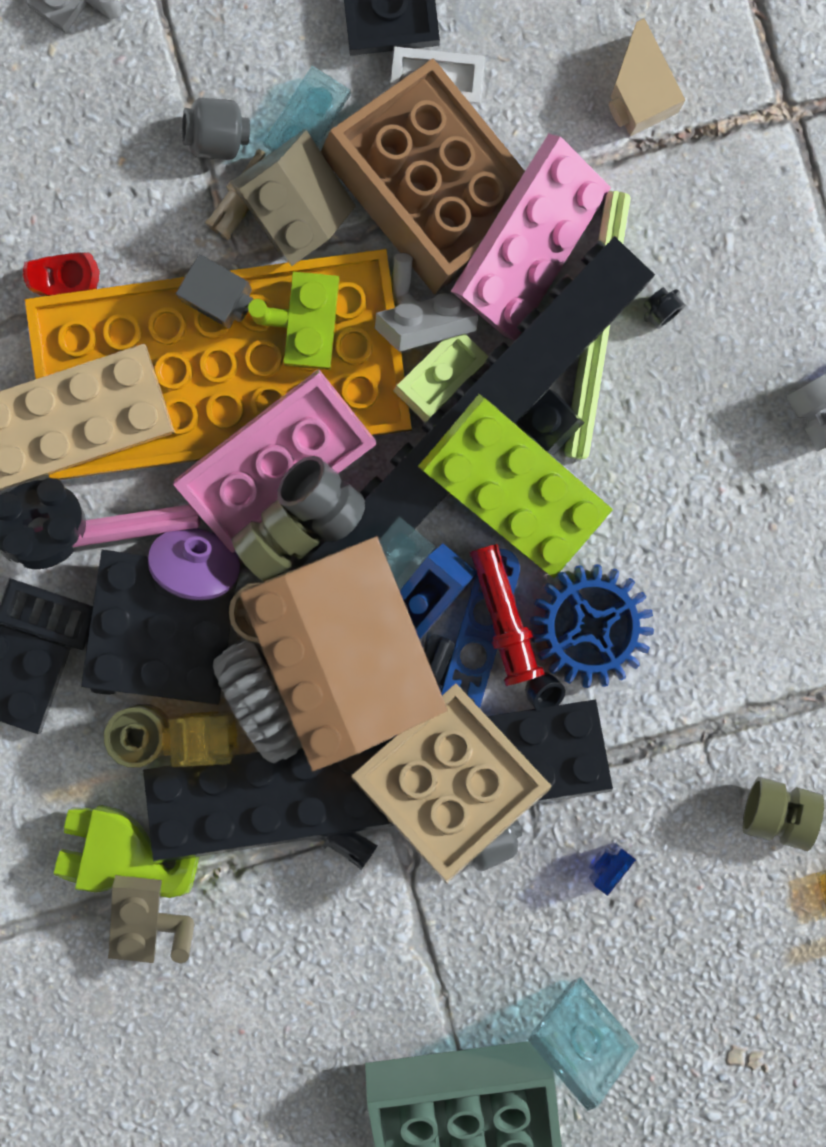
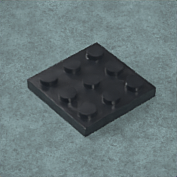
(150, 638)

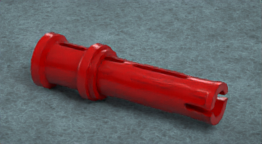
(511, 636)

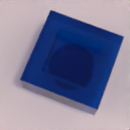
(610, 867)

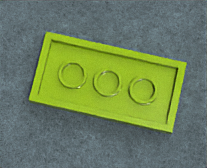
(515, 486)

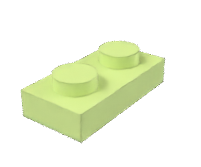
(440, 375)

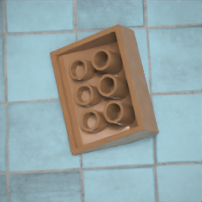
(425, 171)
(344, 653)

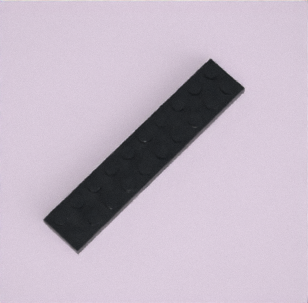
(269, 803)

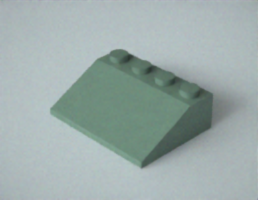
(464, 1099)

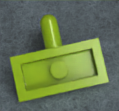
(308, 319)

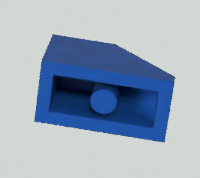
(435, 587)

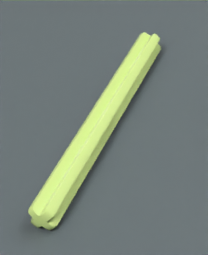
(592, 359)

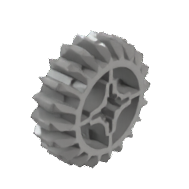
(257, 700)

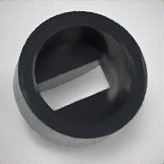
(544, 691)

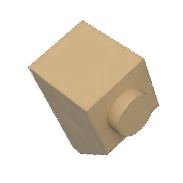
(645, 85)

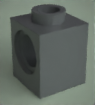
(215, 292)

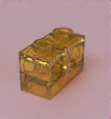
(201, 738)

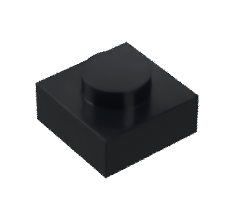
(551, 422)

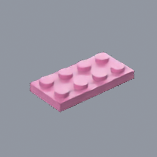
(531, 237)
(245, 470)

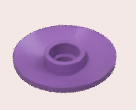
(193, 564)

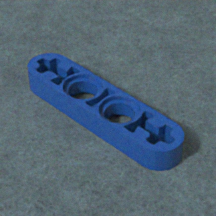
(473, 632)

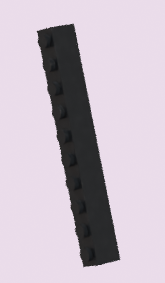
(512, 383)

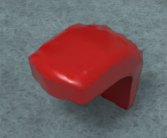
(61, 274)

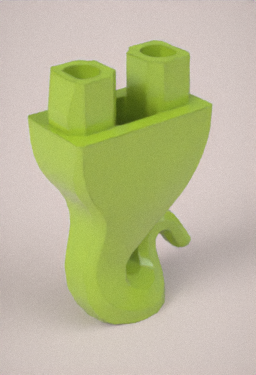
(117, 847)

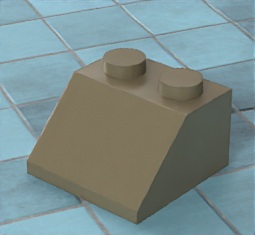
(295, 197)

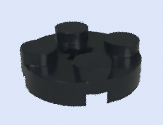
(34, 500)

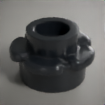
(663, 307)

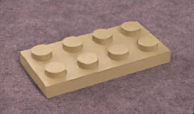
(80, 416)

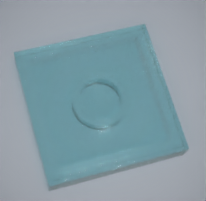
(583, 1043)

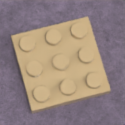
(451, 784)

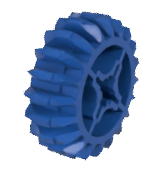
(626, 605)

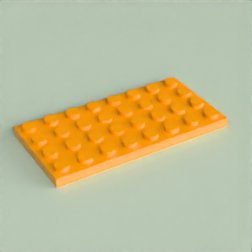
(220, 375)

